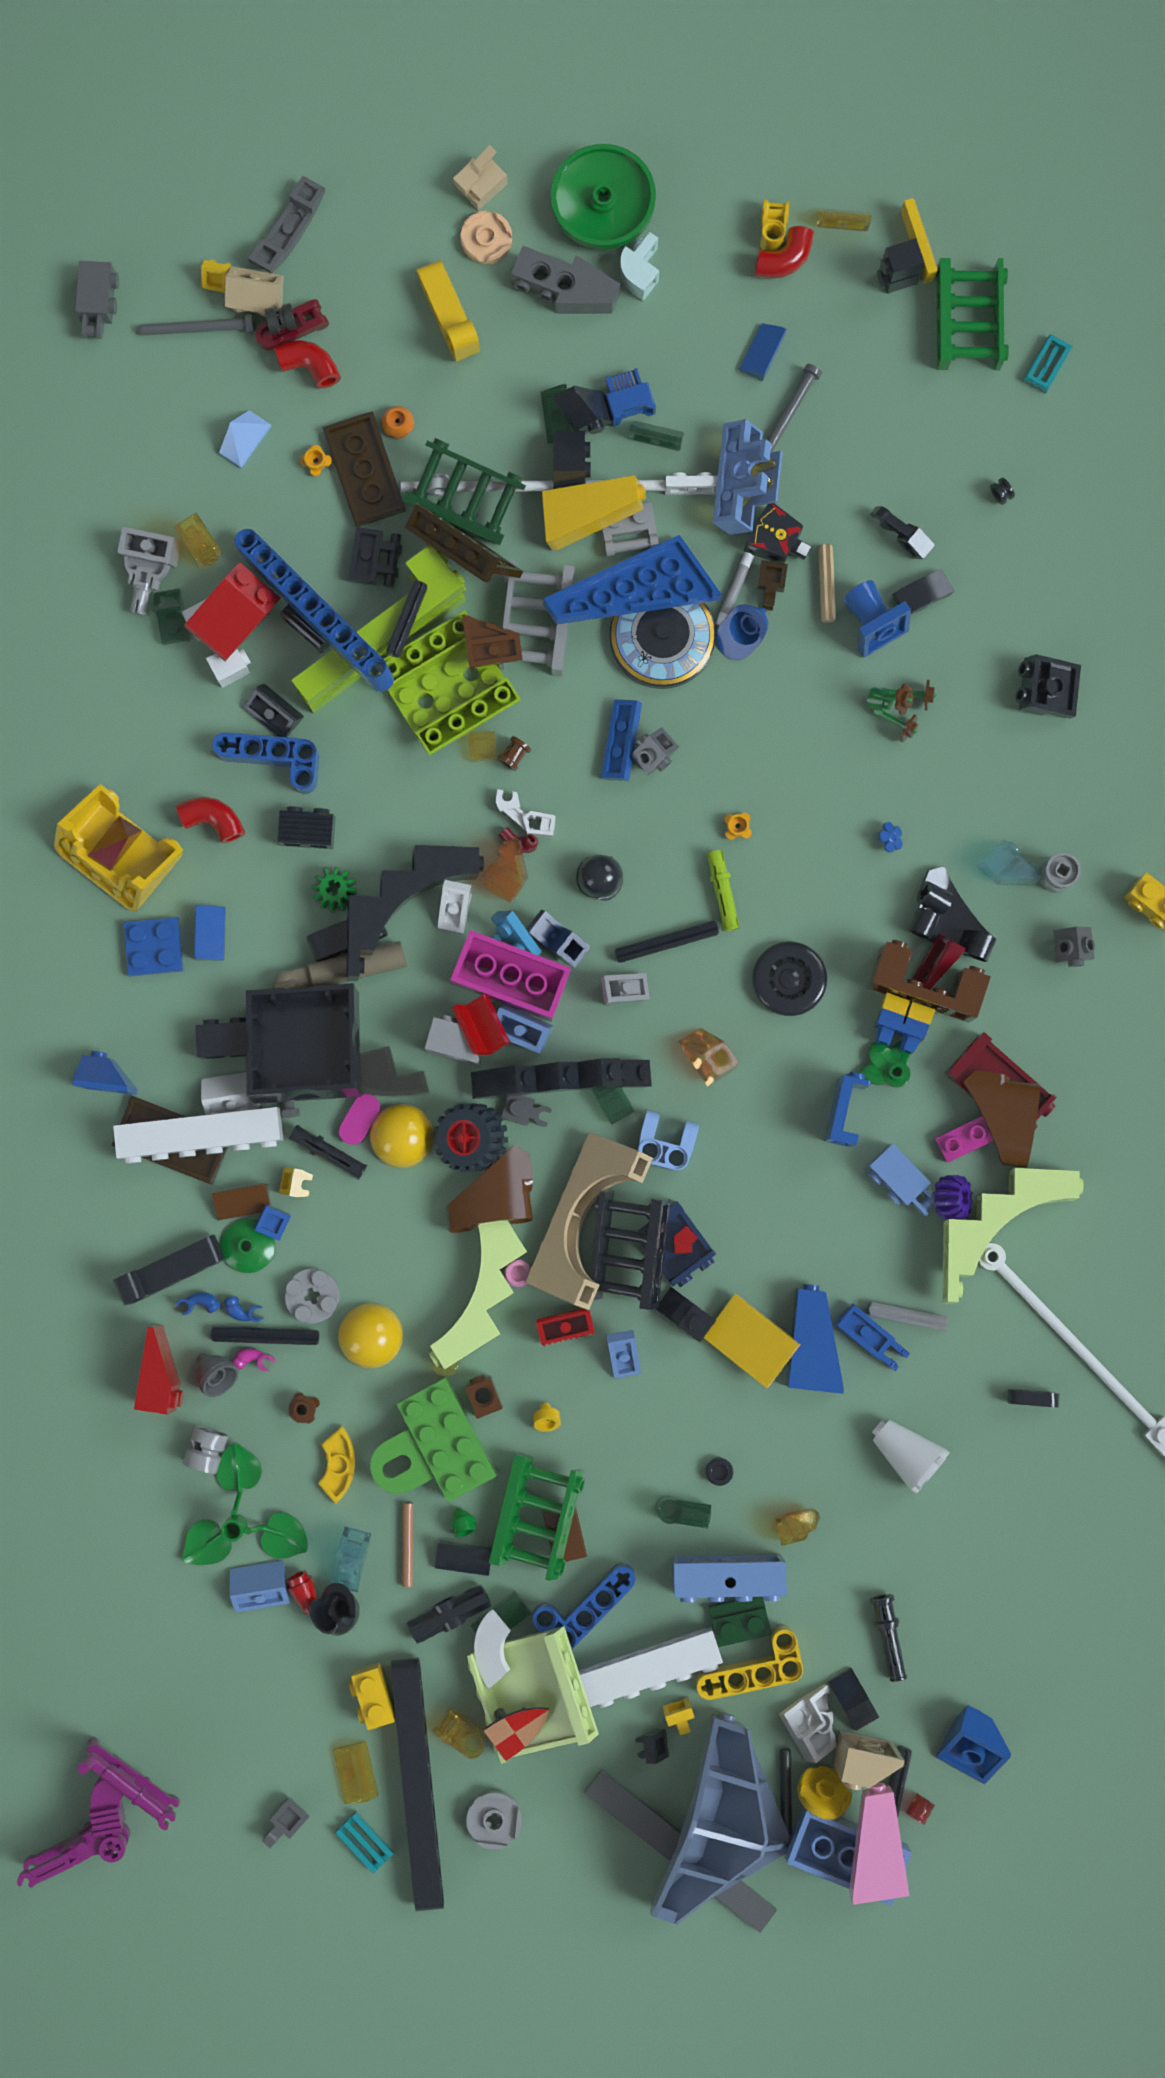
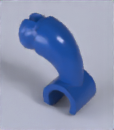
(204, 1299)
(236, 1312)

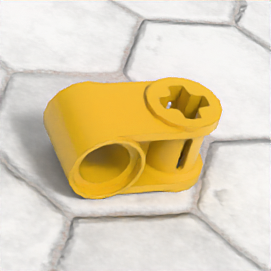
(774, 221)

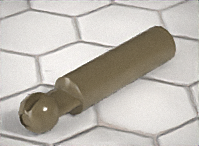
(334, 970)

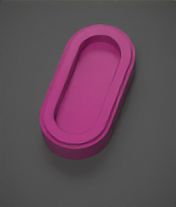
(359, 1119)

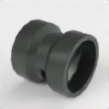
(286, 316)

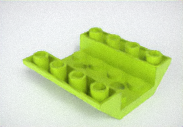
(436, 668)

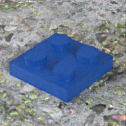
(153, 947)

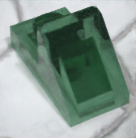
(168, 609)

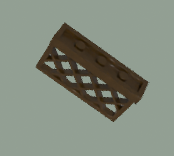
(459, 545)

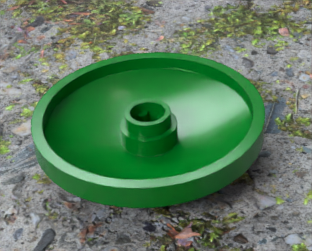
(603, 196)

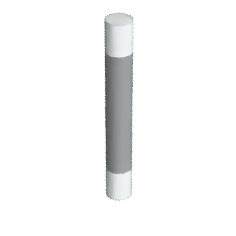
(735, 587)

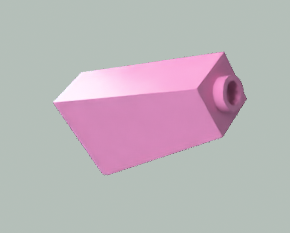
(878, 1852)

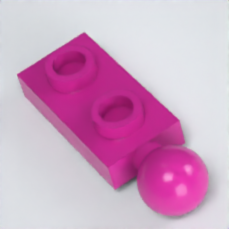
(964, 1139)

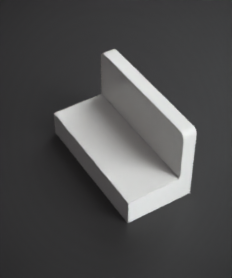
(226, 1094)

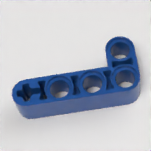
(265, 755)
(589, 1604)

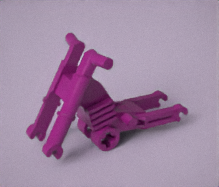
(106, 1816)

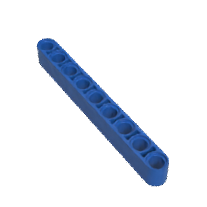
(288, 583)

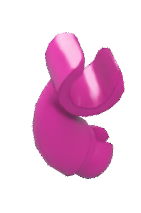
(249, 1354)

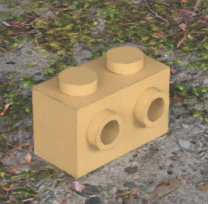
(253, 290)

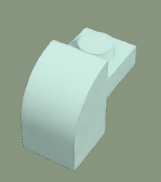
(635, 271)

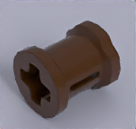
(514, 753)

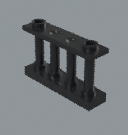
(653, 1239)

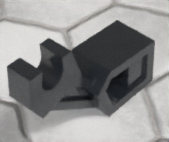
(909, 535)

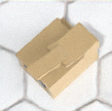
(481, 179)

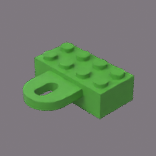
(438, 1444)

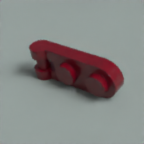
(318, 323)

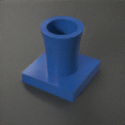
(878, 622)

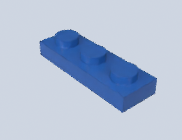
(621, 740)

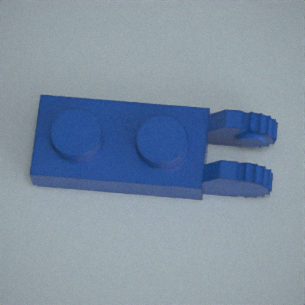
(870, 1335)

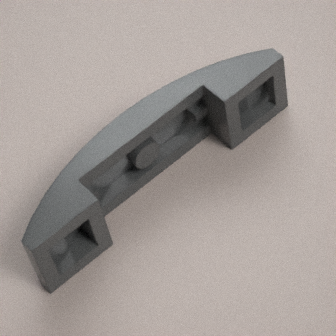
(289, 227)

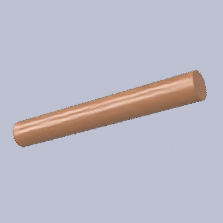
(407, 1544)

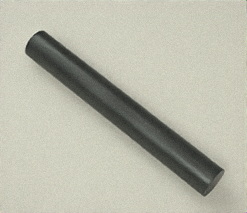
(785, 1788)

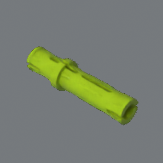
(724, 896)

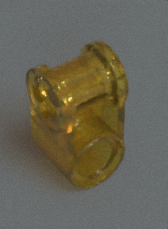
(460, 1733)

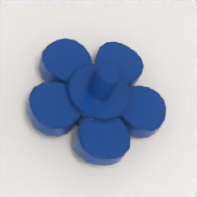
(890, 837)

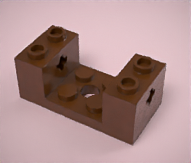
(965, 995)

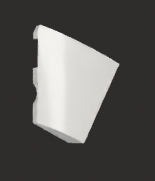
(811, 1724)

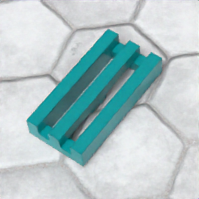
(1037, 381)
(380, 1860)

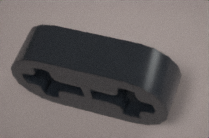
(1033, 1398)

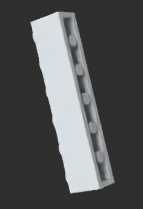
(198, 1133)
(651, 1667)

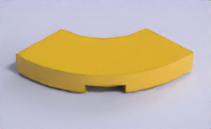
(340, 1464)

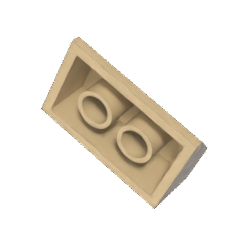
(864, 1759)

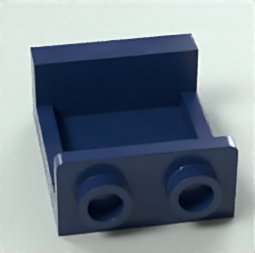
(679, 1266)

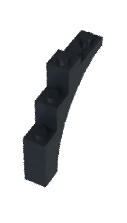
(560, 1077)

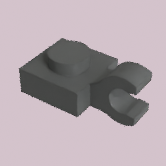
(286, 1821)

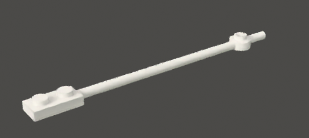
(675, 484)
(1156, 1429)

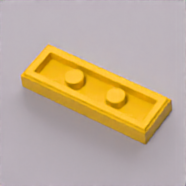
(916, 230)

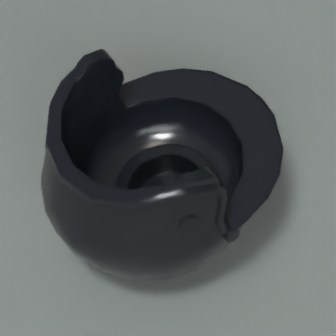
(599, 877)
(335, 1611)

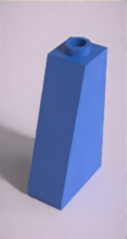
(816, 1360)

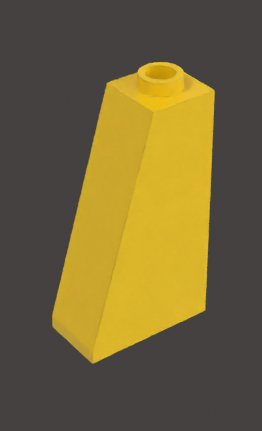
(589, 507)

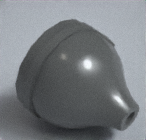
(215, 1374)

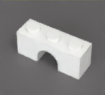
(227, 671)

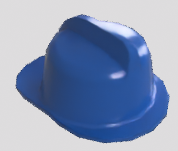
(742, 631)

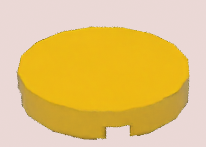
(823, 1793)

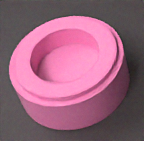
(517, 1273)

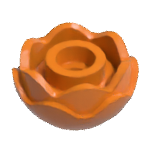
(400, 429)

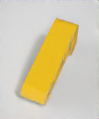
(446, 307)
(747, 1669)

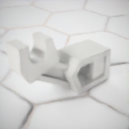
(514, 812)

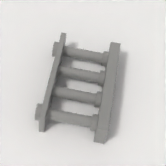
(556, 632)

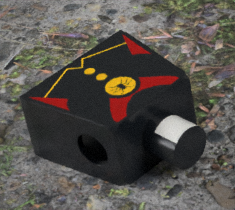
(776, 536)

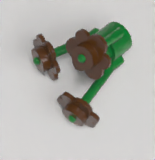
(883, 699)

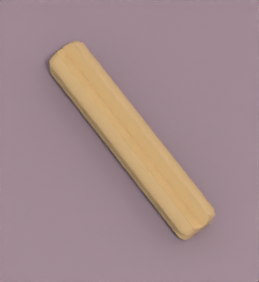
(827, 583)

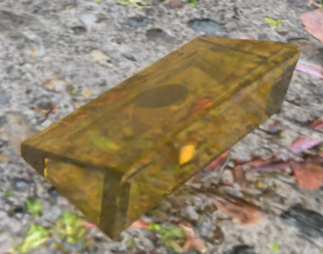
(843, 219)
(355, 1773)

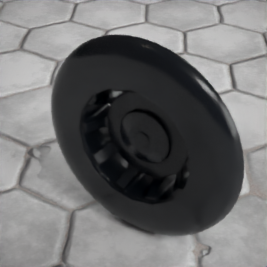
(789, 978)

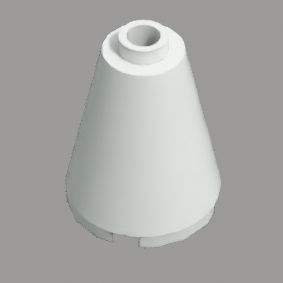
(909, 1453)

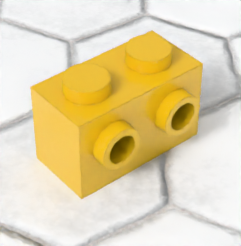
(1148, 897)
(373, 1696)

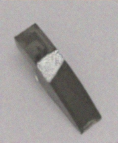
(381, 1077)

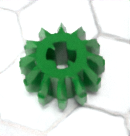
(325, 887)

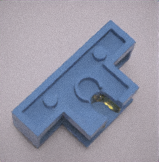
(745, 476)

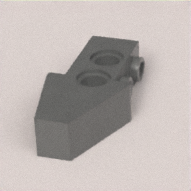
(589, 291)

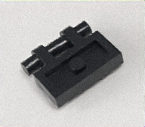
(366, 557)

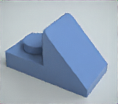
(623, 1354)

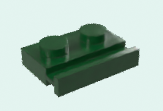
(739, 1621)

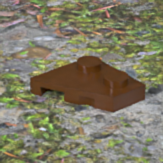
(489, 643)

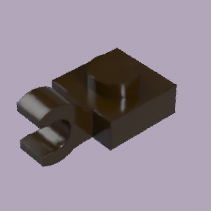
(772, 580)

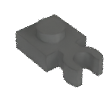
(521, 1109)

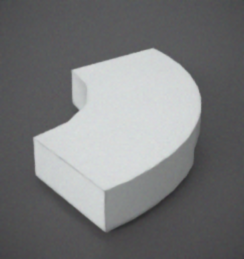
(490, 1649)

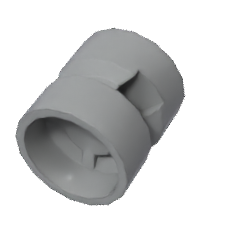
(1060, 872)
(205, 1449)

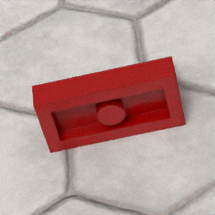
(481, 1026)

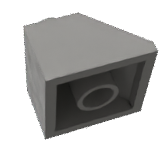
(448, 1041)

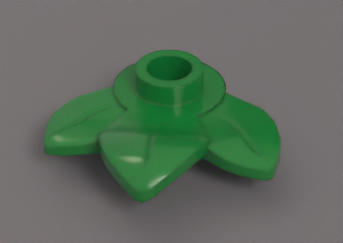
(884, 1062)

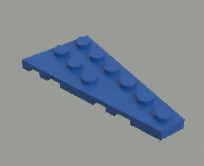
(646, 582)

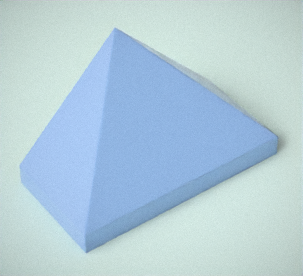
(243, 437)

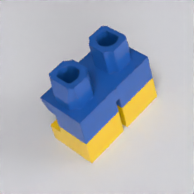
(891, 1022)

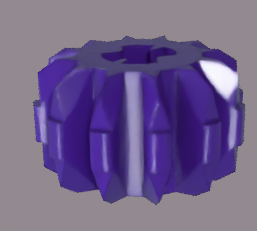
(953, 1197)

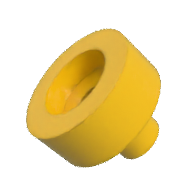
(546, 1418)

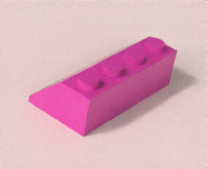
(510, 975)

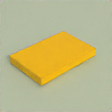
(751, 1341)

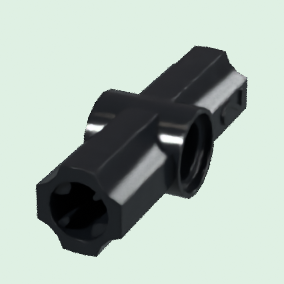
(449, 1614)

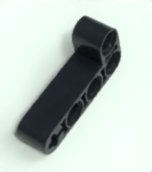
(169, 1270)

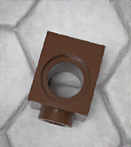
(482, 1409)

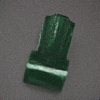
(686, 1512)

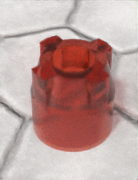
(920, 1808)

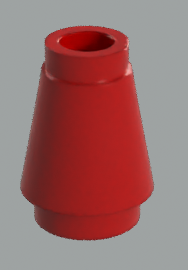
(302, 1589)

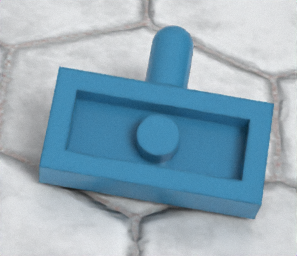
(513, 931)

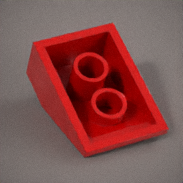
(232, 612)
(158, 1378)

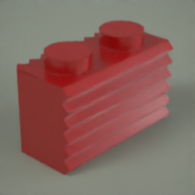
(565, 1326)

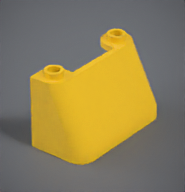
(136, 872)

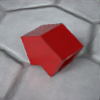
(683, 1240)

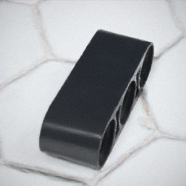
(331, 941)

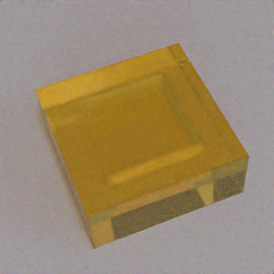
(482, 746)

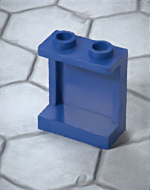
(840, 1107)

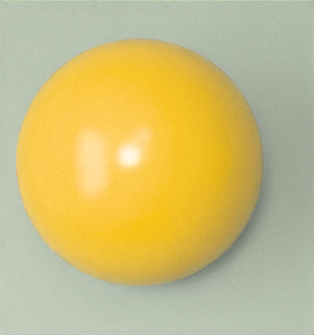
(401, 1135)
(370, 1335)

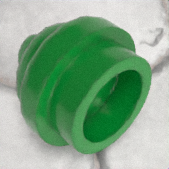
(462, 1523)

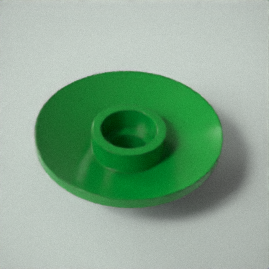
(246, 1261)

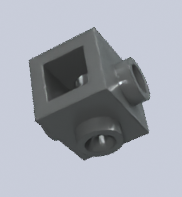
(654, 751)
(1074, 945)

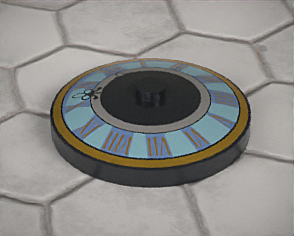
(663, 645)

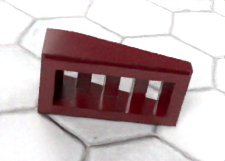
(938, 960)

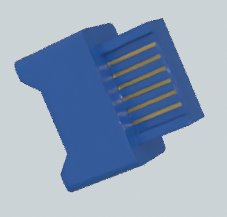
(628, 396)

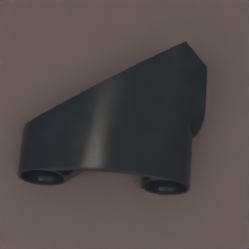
(946, 913)

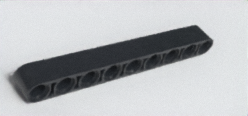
(417, 1784)

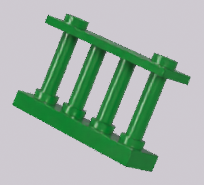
(948, 301)
(511, 1524)

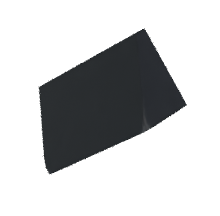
(273, 711)
(463, 1558)

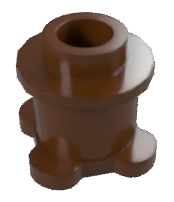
(311, 1405)

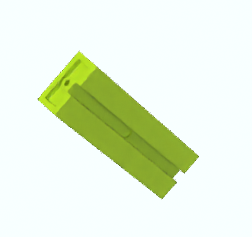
(444, 593)

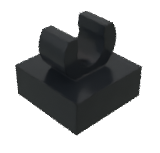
(654, 1746)

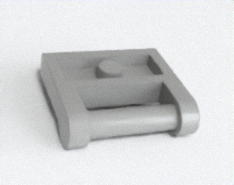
(634, 524)

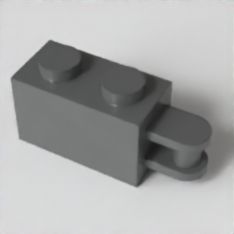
(96, 296)

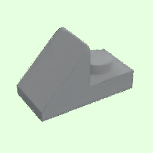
(625, 988)

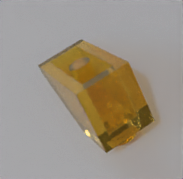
(198, 540)

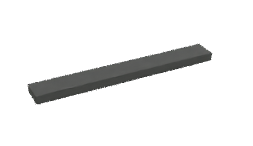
(664, 1839)

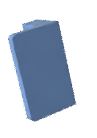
(258, 1586)

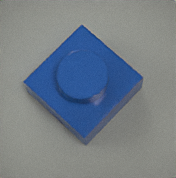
(272, 1222)

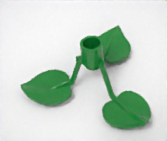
(210, 1544)

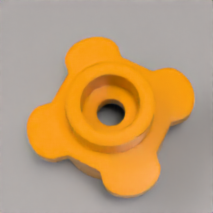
(315, 452)
(742, 819)

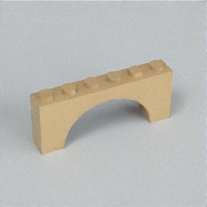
(558, 1260)

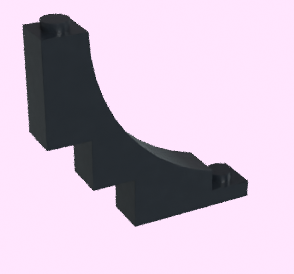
(370, 914)

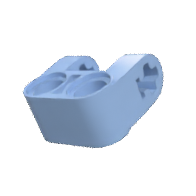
(664, 1149)

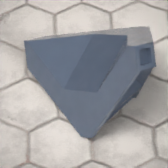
(728, 1826)

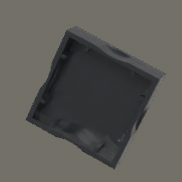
(303, 1043)

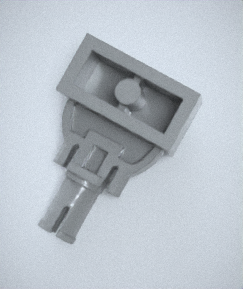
(147, 561)

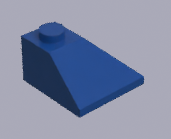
(102, 1074)
(974, 1745)

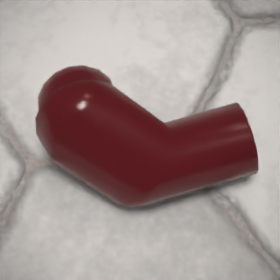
(528, 843)

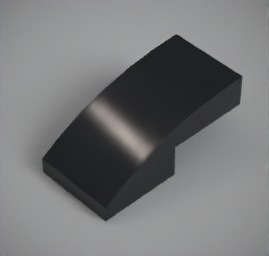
(924, 591)

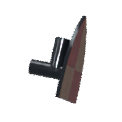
(515, 1730)

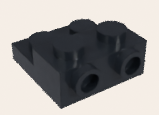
(1048, 686)

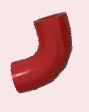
(787, 260)
(308, 356)
(214, 813)

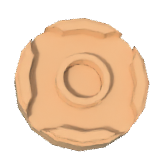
(486, 237)

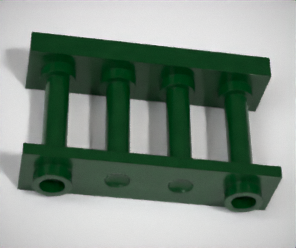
(443, 507)

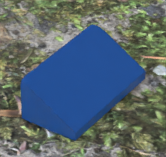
(763, 350)
(209, 933)

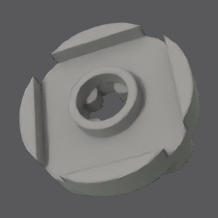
(298, 1288)
(505, 1831)

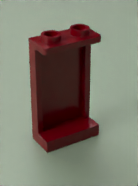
(985, 1056)

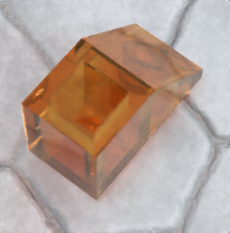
(508, 873)
(708, 1055)

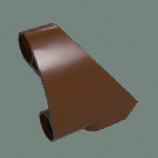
(1009, 1113)
(495, 1195)

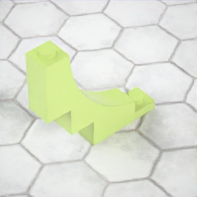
(967, 1239)
(475, 1327)

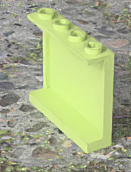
(540, 1676)

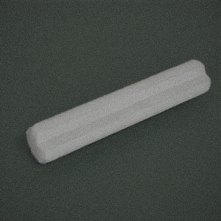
(908, 1316)

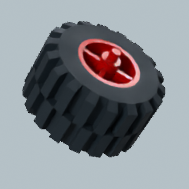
(470, 1137)

